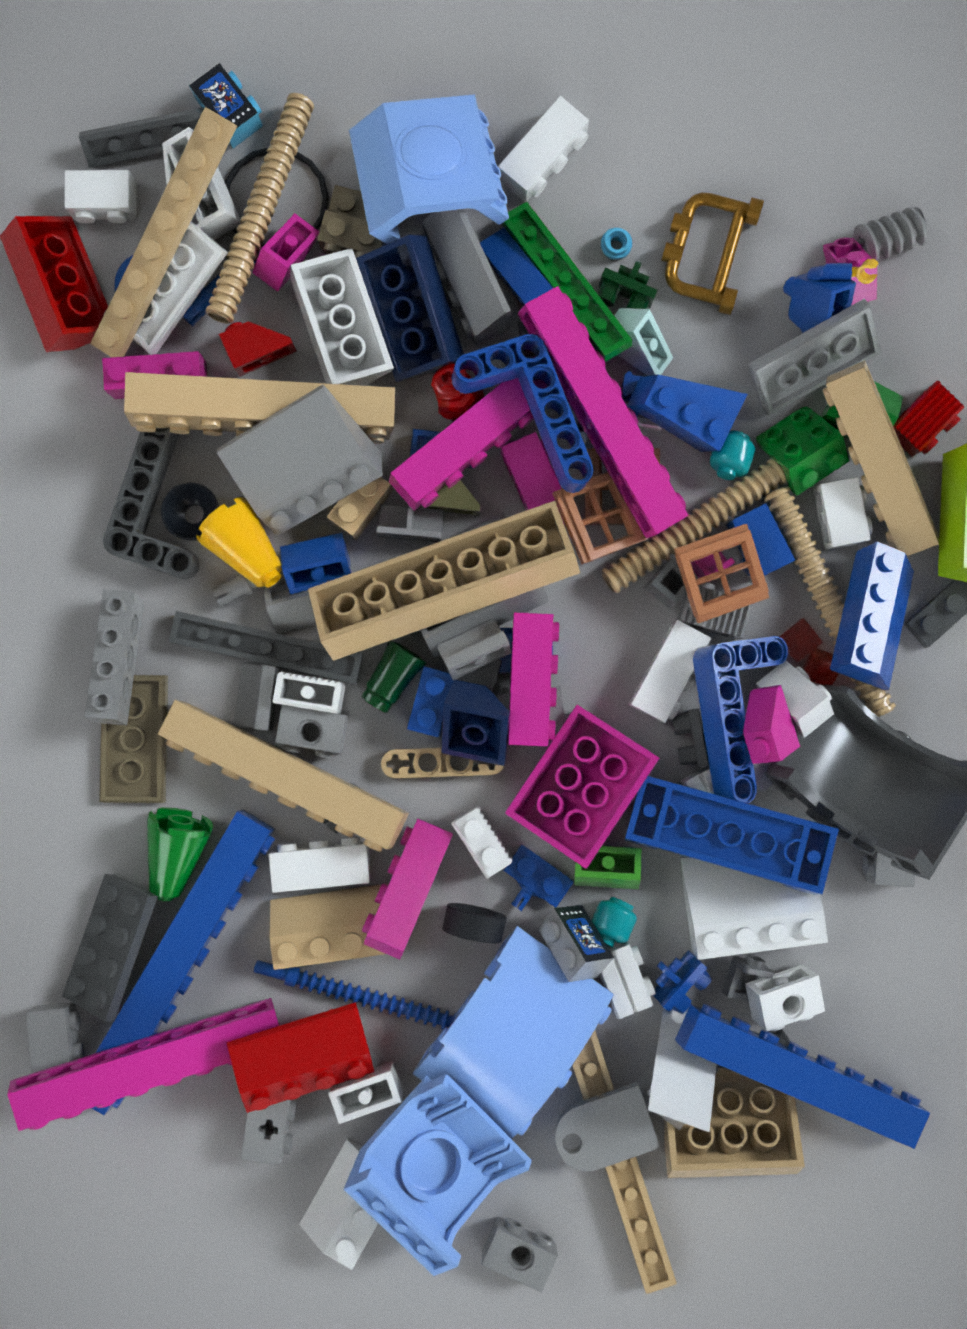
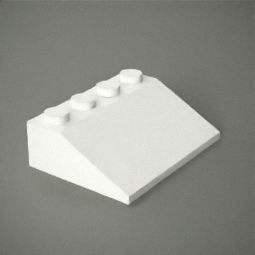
(746, 913)

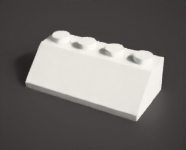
(340, 319)

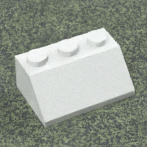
(334, 1217)

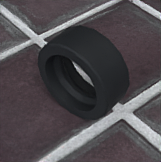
(474, 923)

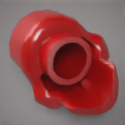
(450, 401)

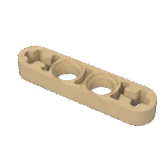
(442, 768)

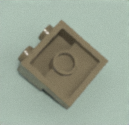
(346, 224)

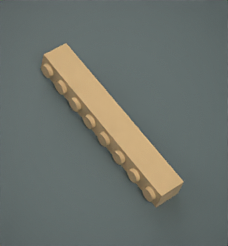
(284, 775)

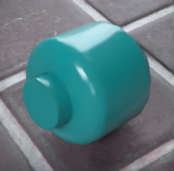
(734, 457)
(614, 920)

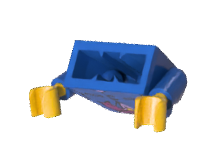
(824, 291)

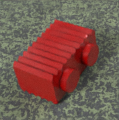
(926, 417)

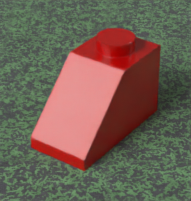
(254, 346)

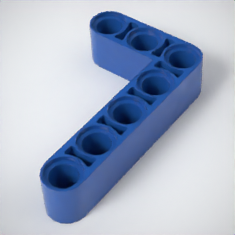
(538, 399)
(724, 711)

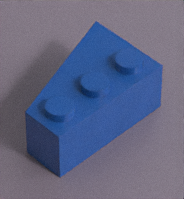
(688, 409)

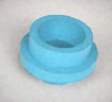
(620, 235)

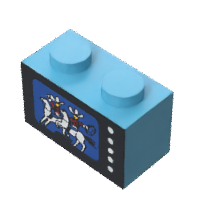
(222, 95)

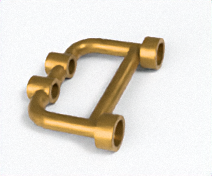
(681, 224)

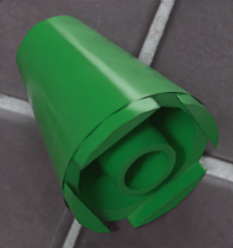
(174, 849)

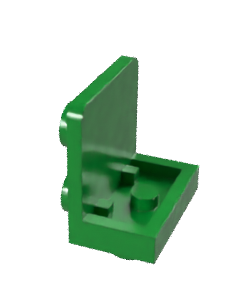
(804, 448)

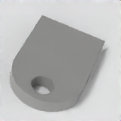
(610, 1129)

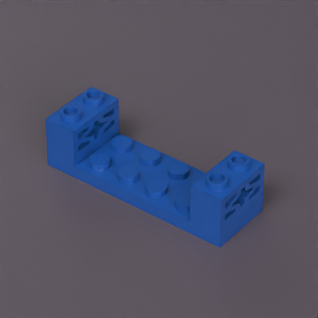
(732, 834)

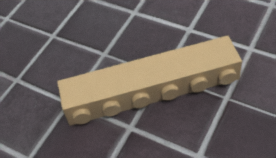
(881, 458)

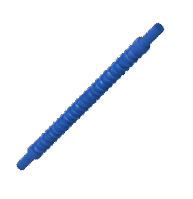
(293, 977)

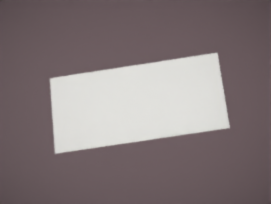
(681, 1080)

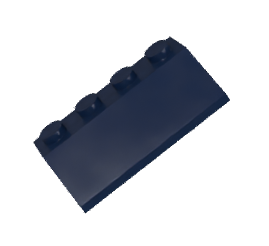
(410, 307)

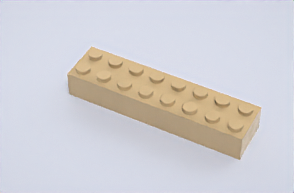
(239, 404)
(443, 581)

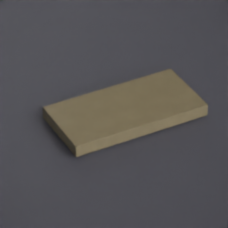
(135, 755)

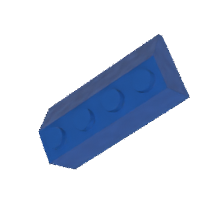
(873, 615)

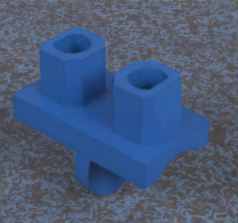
(678, 979)

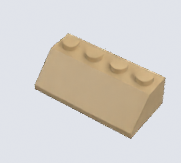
(321, 927)

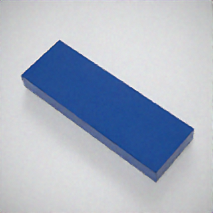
(514, 267)

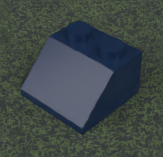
(475, 724)

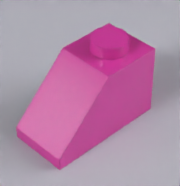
(285, 248)
(769, 726)

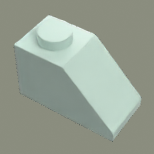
(648, 349)

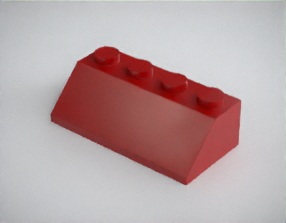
(55, 279)
(300, 1057)

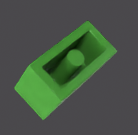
(611, 869)

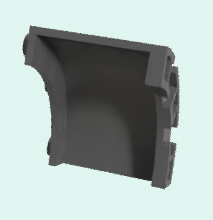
(876, 786)

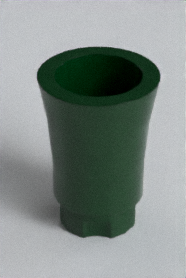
(392, 676)

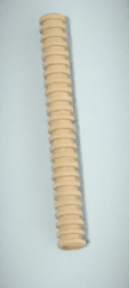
(260, 208)
(694, 525)
(819, 583)

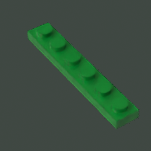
(559, 270)

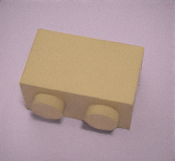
(358, 509)

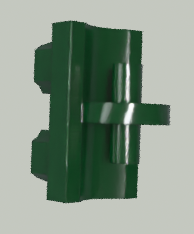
(629, 284)

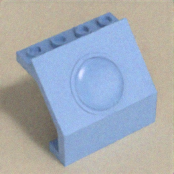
(424, 161)
(432, 1169)

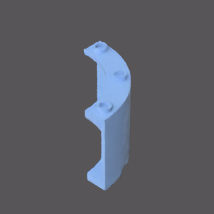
(517, 1033)

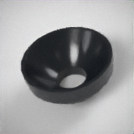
(179, 501)

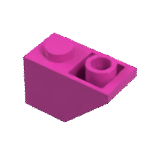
(850, 251)

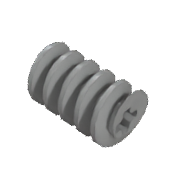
(892, 232)

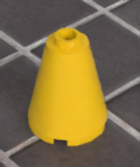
(241, 542)

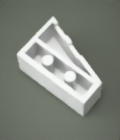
(216, 211)

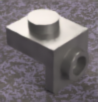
(744, 971)

